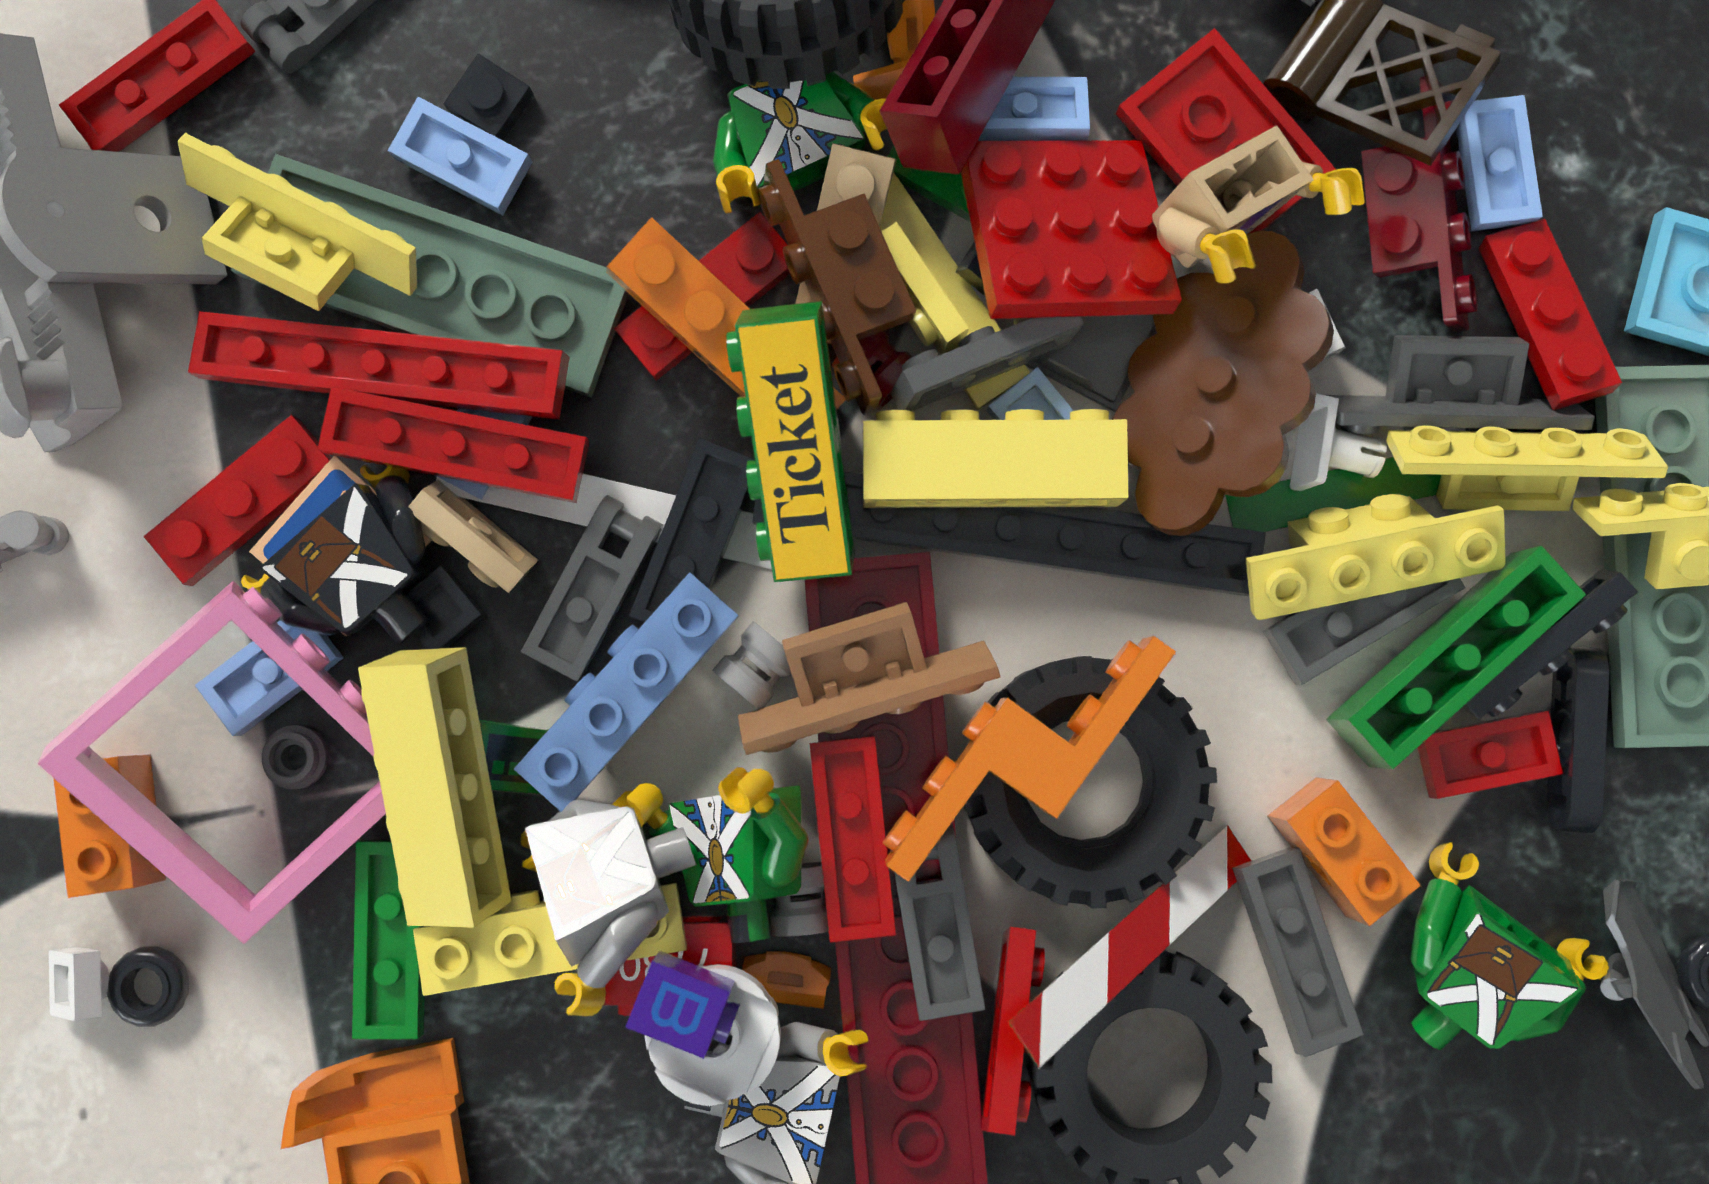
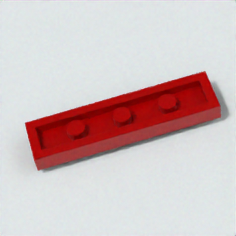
(453, 444)

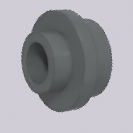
(276, 761)

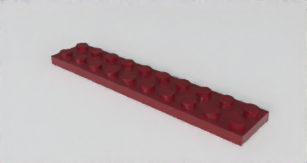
(920, 1095)

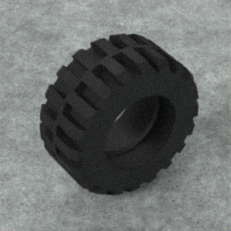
(784, 37)

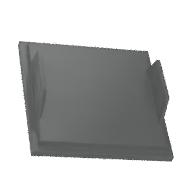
(1099, 357)

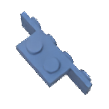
(628, 690)

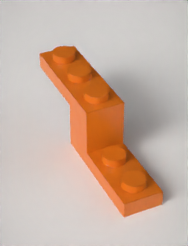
(1027, 754)

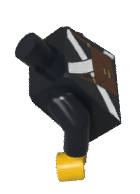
(352, 563)

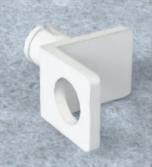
(1323, 446)

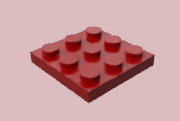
(1067, 229)

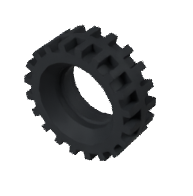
(1156, 832)

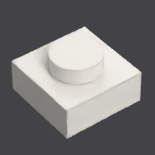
(77, 983)

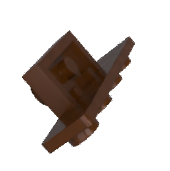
(845, 267)

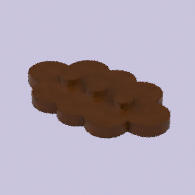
(1223, 387)

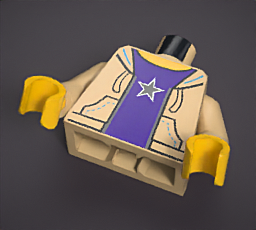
(1239, 191)

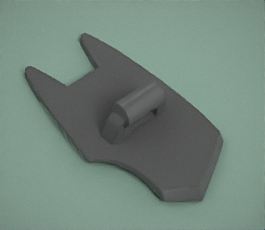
(1648, 976)

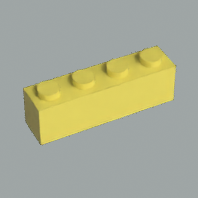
(995, 461)
(435, 786)

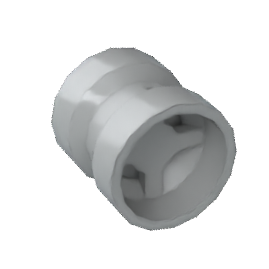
(764, 653)
(802, 913)

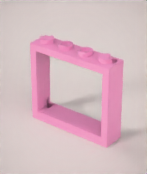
(155, 834)

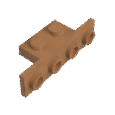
(859, 673)

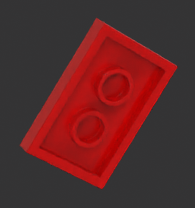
(1207, 108)

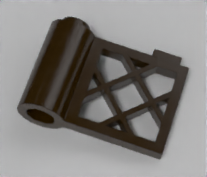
(1331, 57)

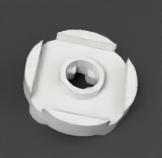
(731, 1068)

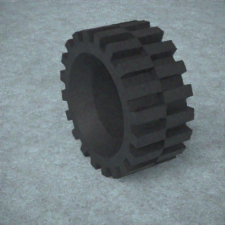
(1200, 1133)

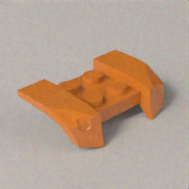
(385, 1117)

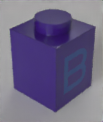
(683, 1005)

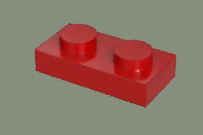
(1489, 754)

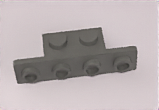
(1456, 385)

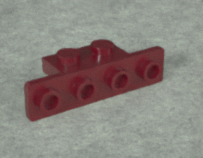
(1417, 219)

